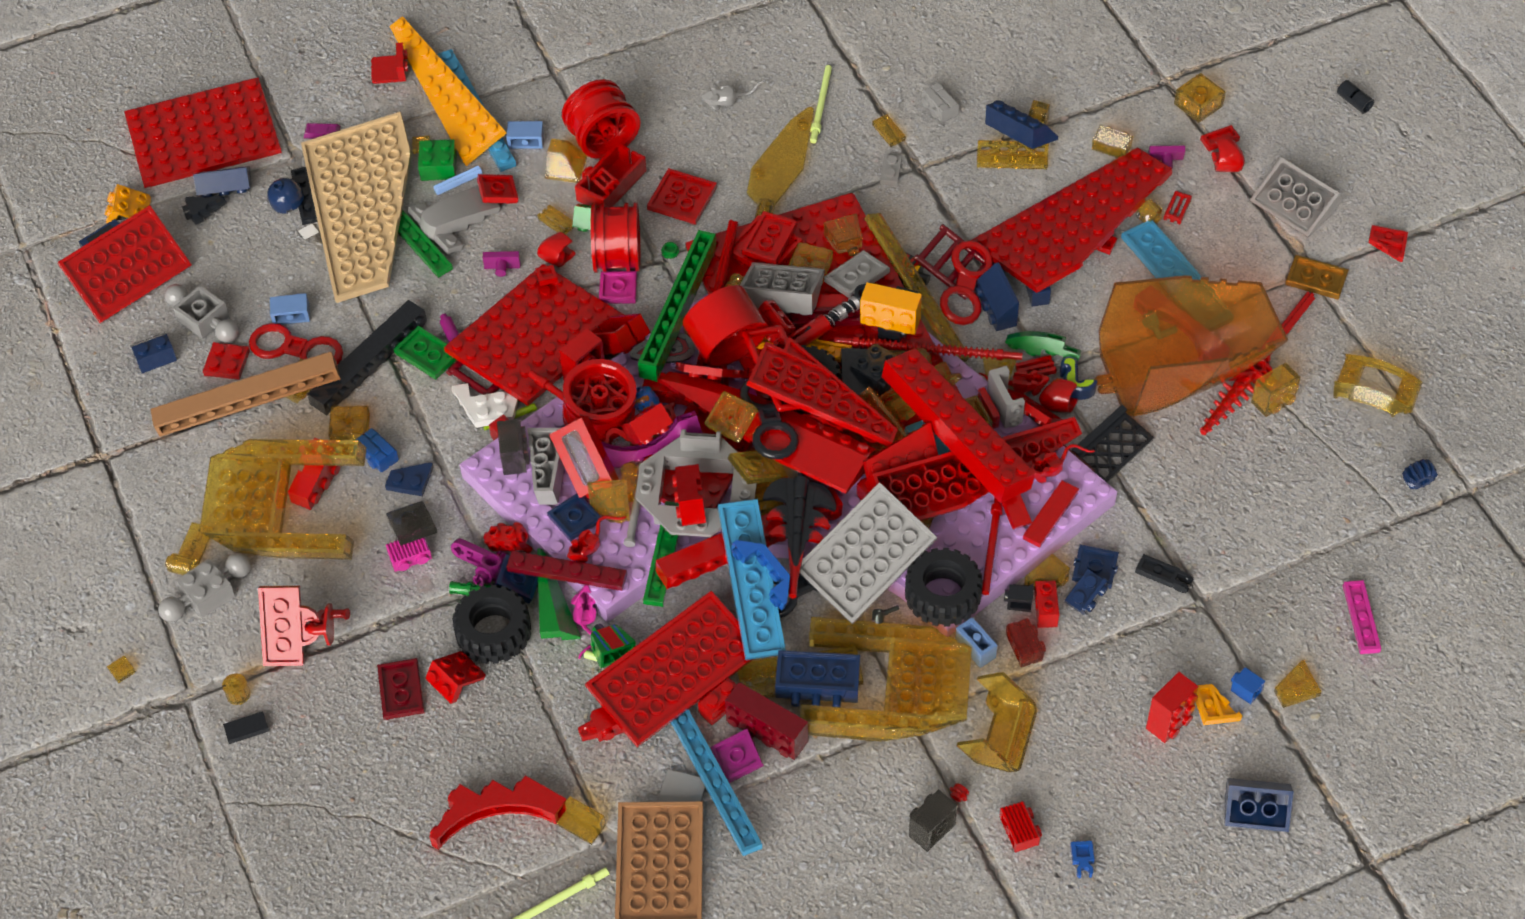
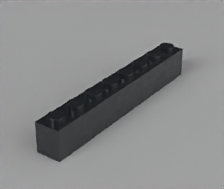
(368, 357)

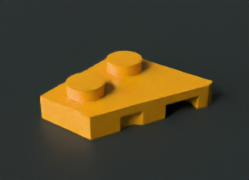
(1214, 707)

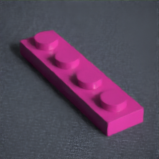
(1361, 617)

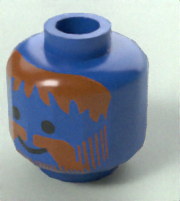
(645, 398)

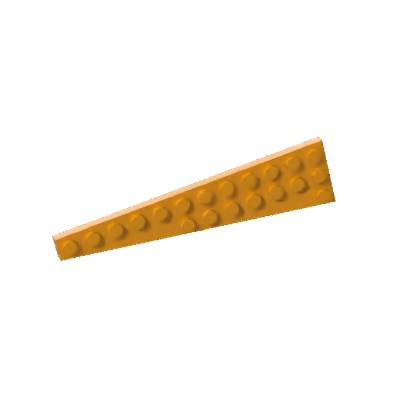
(455, 105)

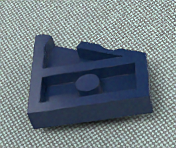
(410, 479)

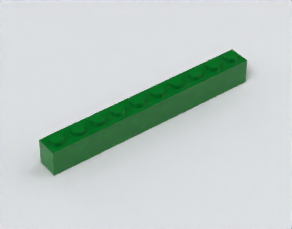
(677, 306)

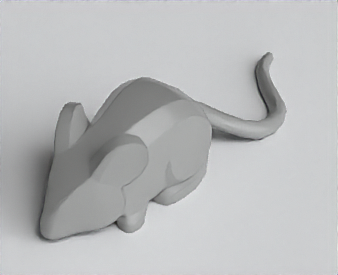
(724, 96)

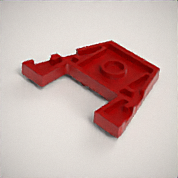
(712, 372)

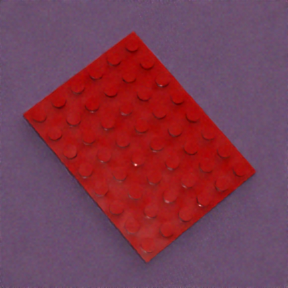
(202, 132)
(526, 334)

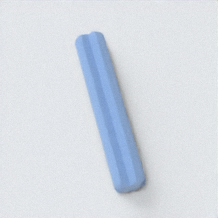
(457, 180)

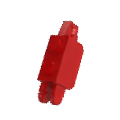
(599, 727)

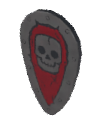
(681, 351)

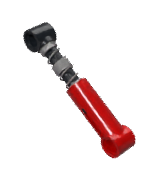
(822, 323)

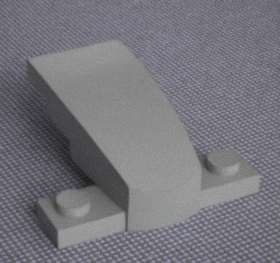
(451, 216)

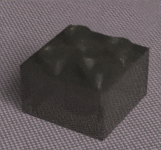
(513, 446)
(932, 820)

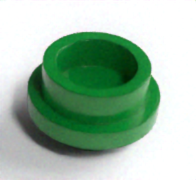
(670, 250)

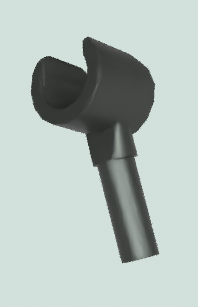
(878, 614)

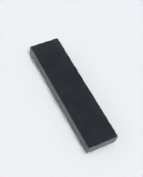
(307, 207)

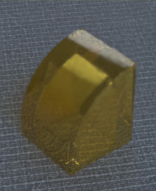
(1039, 111)

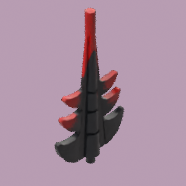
(799, 499)

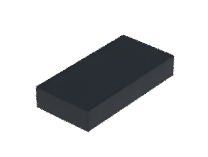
(246, 727)

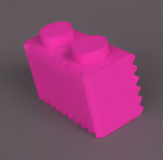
(408, 554)

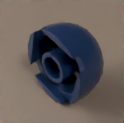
(285, 195)

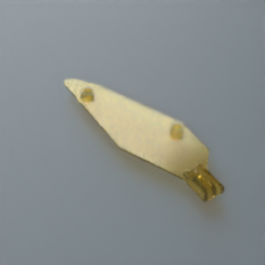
(780, 163)

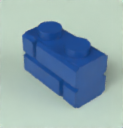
(379, 451)

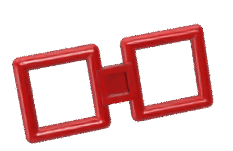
(747, 334)

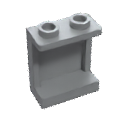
(1010, 410)

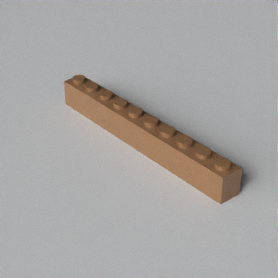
(245, 394)

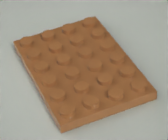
(659, 860)

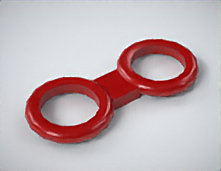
(965, 283)
(292, 345)

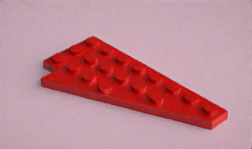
(807, 384)

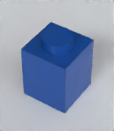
(1247, 685)

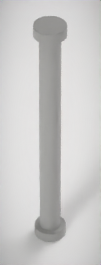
(630, 541)

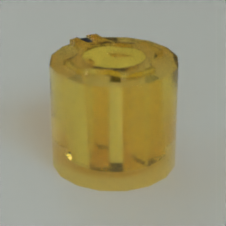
(236, 689)

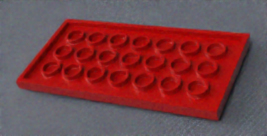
(671, 669)

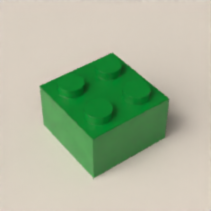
(437, 159)

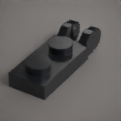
(1164, 573)

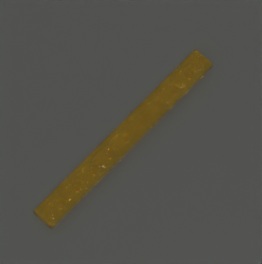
(913, 281)

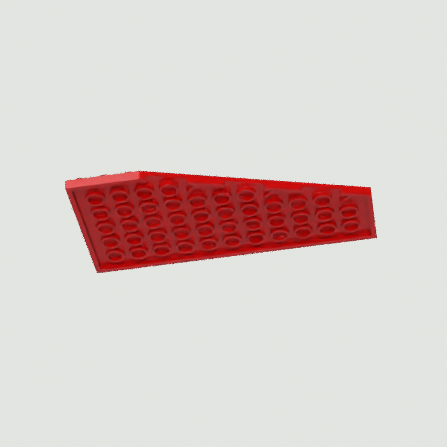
(1072, 223)

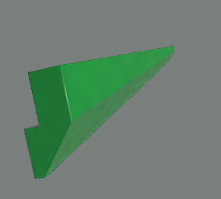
(554, 613)

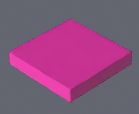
(618, 287)

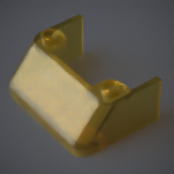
(1009, 727)

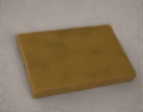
(1316, 277)

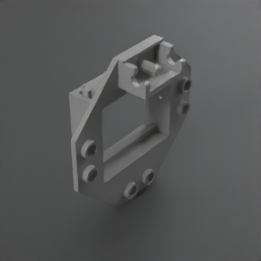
(689, 449)

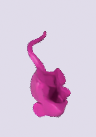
(584, 611)

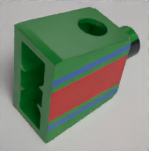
(610, 644)

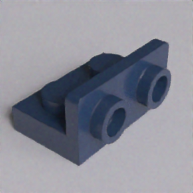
(1086, 592)

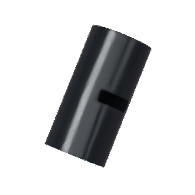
(1355, 96)

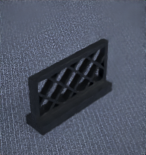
(1102, 431)

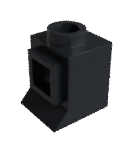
(1019, 597)

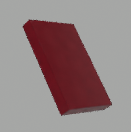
(400, 689)

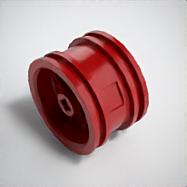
(600, 117)
(615, 237)
(601, 389)

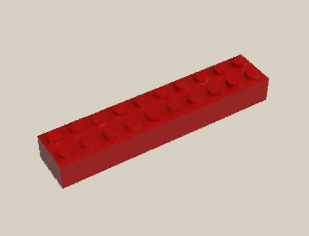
(958, 425)

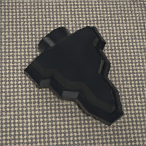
(201, 207)

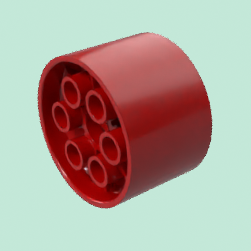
(718, 322)

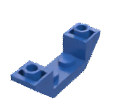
(746, 550)

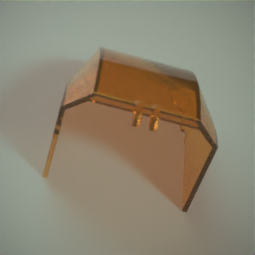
(1182, 338)

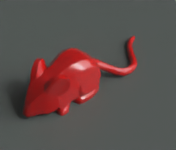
(1027, 382)
(1051, 464)
(588, 542)

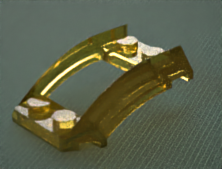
(1350, 375)

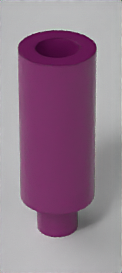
(448, 327)

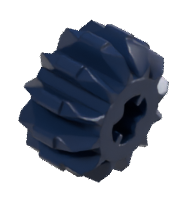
(1419, 474)

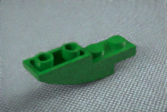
(1035, 341)

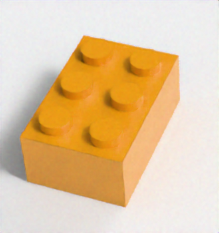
(890, 308)

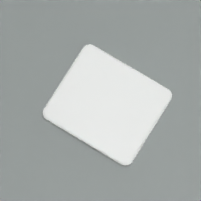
(308, 231)

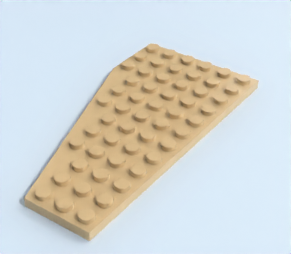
(358, 200)

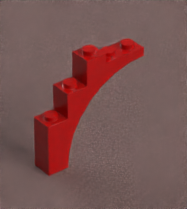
(495, 799)

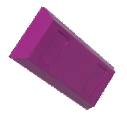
(316, 130)

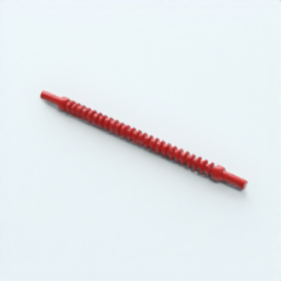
(1000, 354)

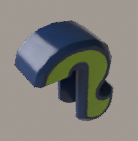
(1069, 371)

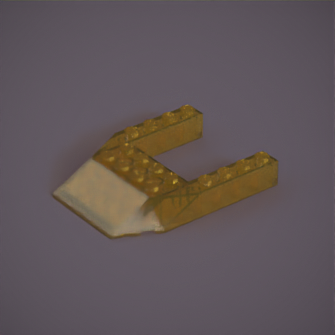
(249, 497)
(923, 686)

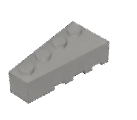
(546, 466)

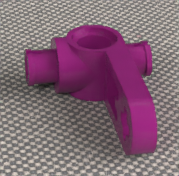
(487, 563)

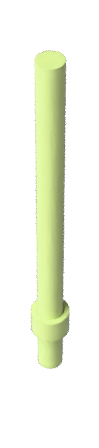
(816, 126)
(587, 882)

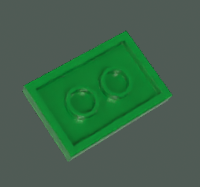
(425, 352)

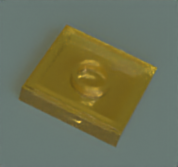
(754, 467)

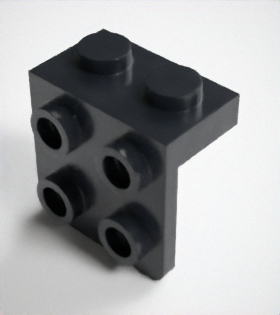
(871, 366)

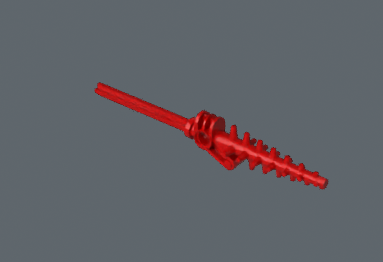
(1250, 375)

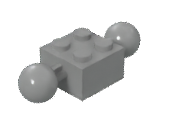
(201, 312)
(205, 588)

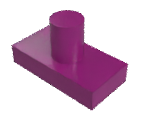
(1167, 153)
(501, 261)

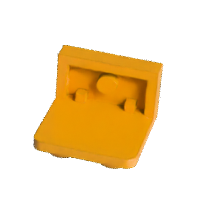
(125, 202)

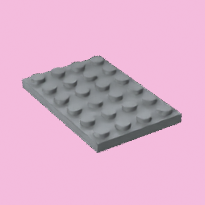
(866, 553)

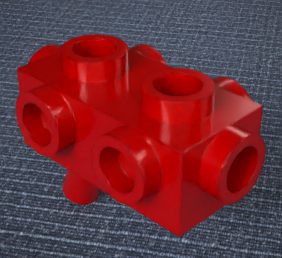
(507, 538)

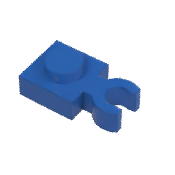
(1083, 856)

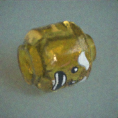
(1149, 211)

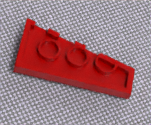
(914, 447)

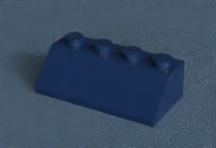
(1018, 125)

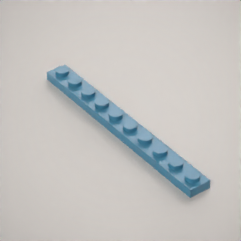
(499, 150)
(716, 784)

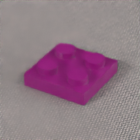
(737, 755)

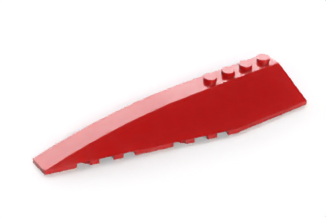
(821, 450)
(947, 485)

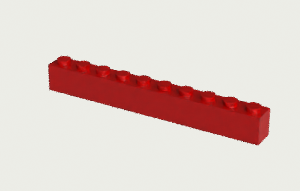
(711, 553)

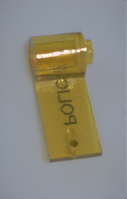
(189, 553)

